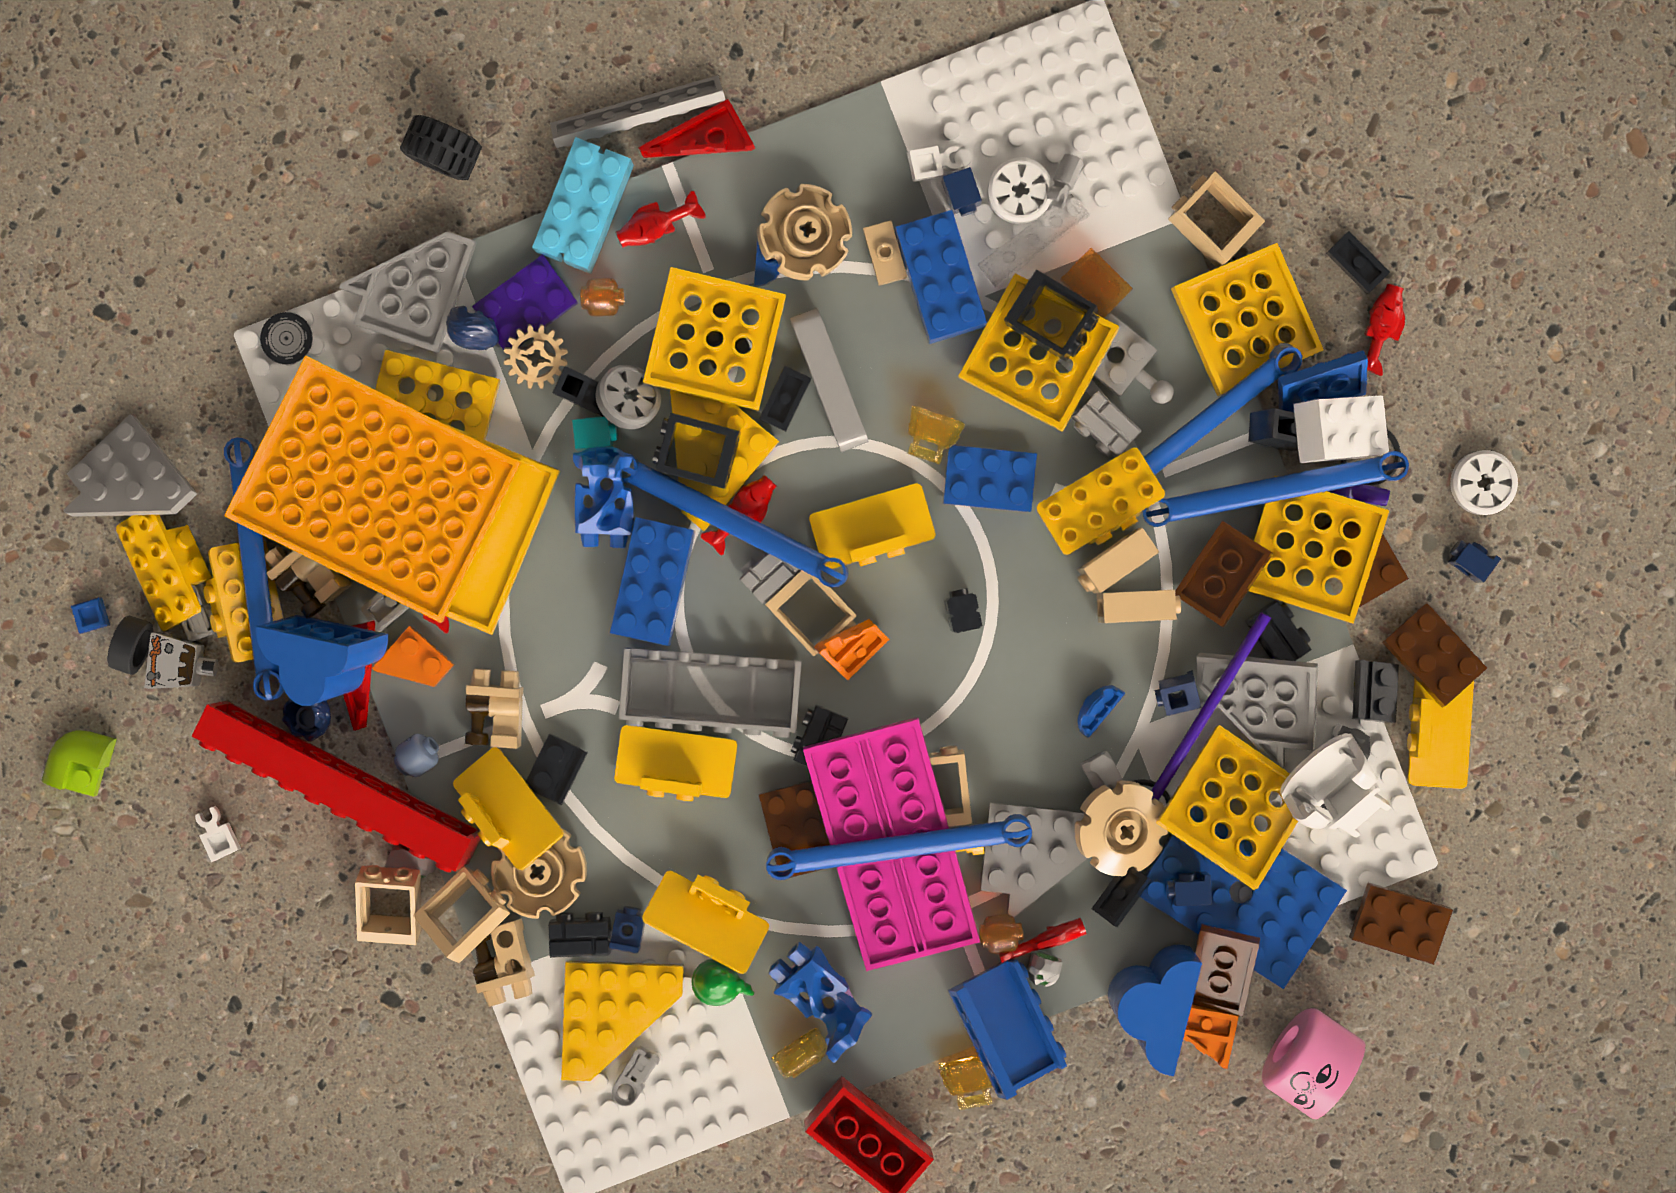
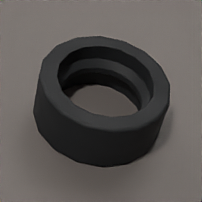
(129, 645)

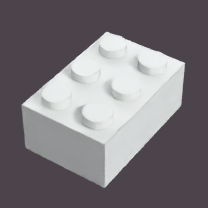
(1341, 428)

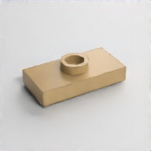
(885, 253)

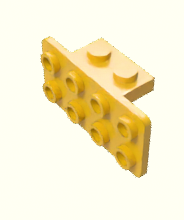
(1101, 502)
(873, 526)
(165, 566)
(228, 600)
(1439, 739)
(675, 763)
(506, 809)
(707, 919)

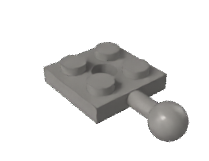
(1136, 356)

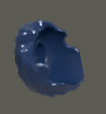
(471, 330)
(307, 721)

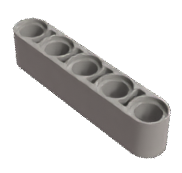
(829, 380)

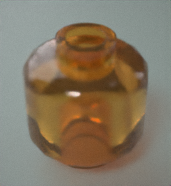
(601, 297)
(1000, 933)

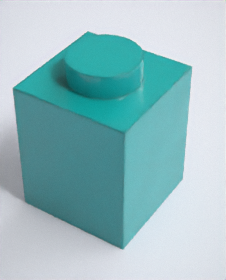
(593, 433)

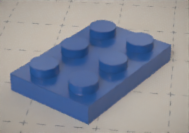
(1328, 380)
(990, 478)

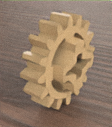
(538, 343)

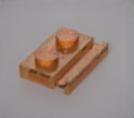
(1096, 282)

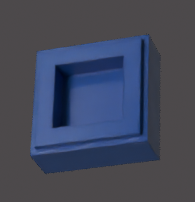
(90, 615)

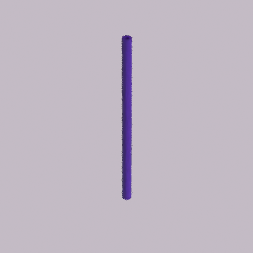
(1210, 705)

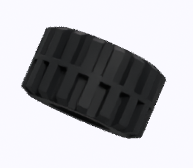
(441, 147)

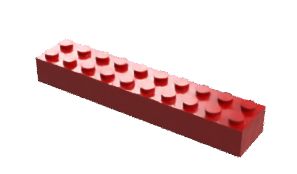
(337, 785)

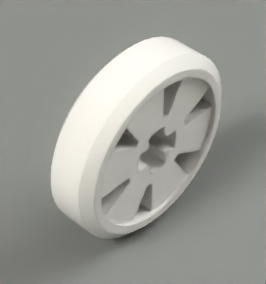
(1010, 175)
(1499, 491)

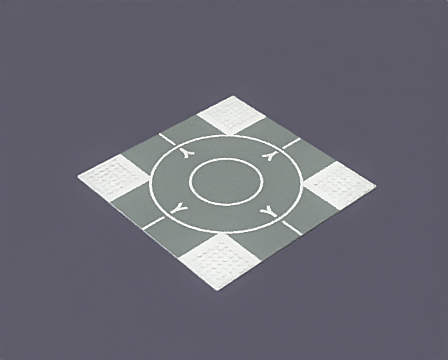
(994, 690)

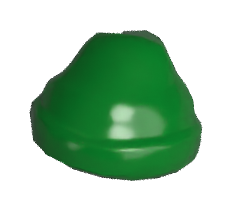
(718, 984)

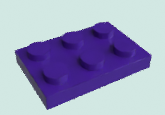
(528, 297)

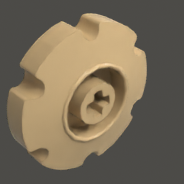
(824, 223)
(1100, 833)
(551, 892)

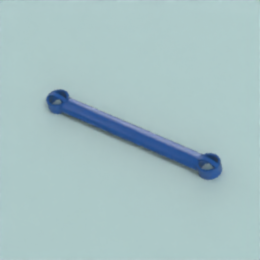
(1223, 407)
(1278, 488)
(734, 522)
(254, 576)
(899, 847)

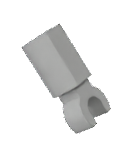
(1064, 179)

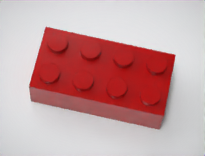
(868, 1139)

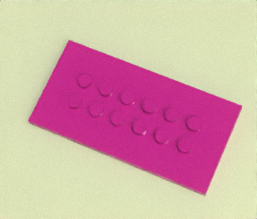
(883, 788)

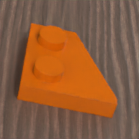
(852, 647)
(414, 659)
(1212, 1033)

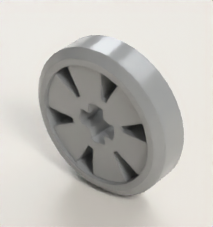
(631, 412)

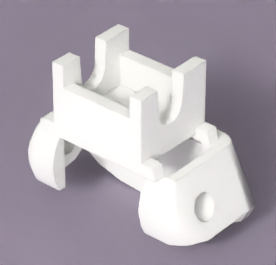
(1339, 779)

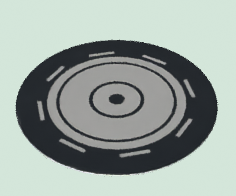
(286, 338)

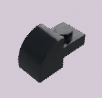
(577, 389)

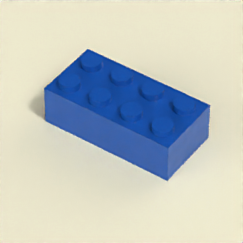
(940, 276)
(652, 581)

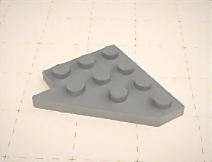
(414, 291)
(128, 477)
(1267, 701)
(1038, 865)

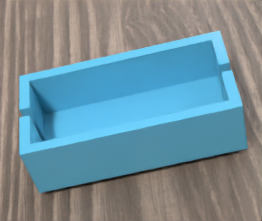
(583, 205)

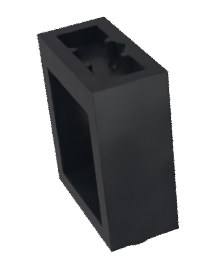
(1028, 298)
(726, 459)

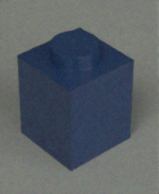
(962, 192)

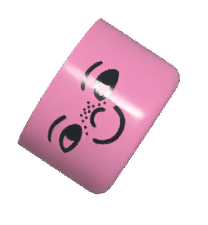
(1313, 1062)

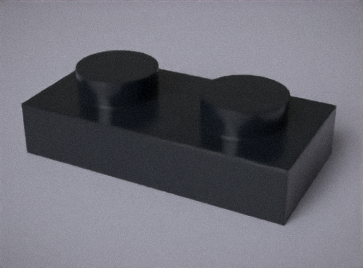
(1358, 262)
(785, 398)
(1121, 896)

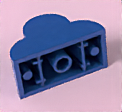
(319, 656)
(1157, 1002)

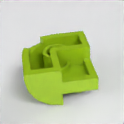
(79, 761)

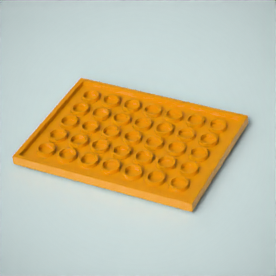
(373, 489)

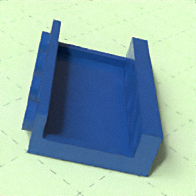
(1008, 1027)

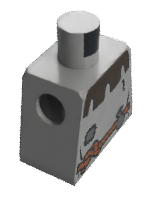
(176, 662)

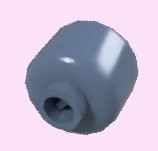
(416, 755)

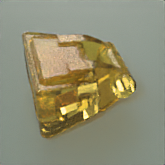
(934, 429)
(800, 1054)
(966, 1076)

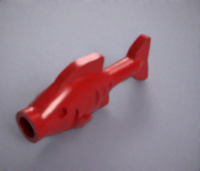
(651, 224)
(1385, 322)
(751, 501)
(1050, 938)

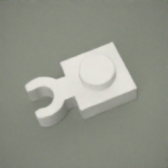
(928, 163)
(219, 838)

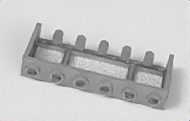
(710, 691)

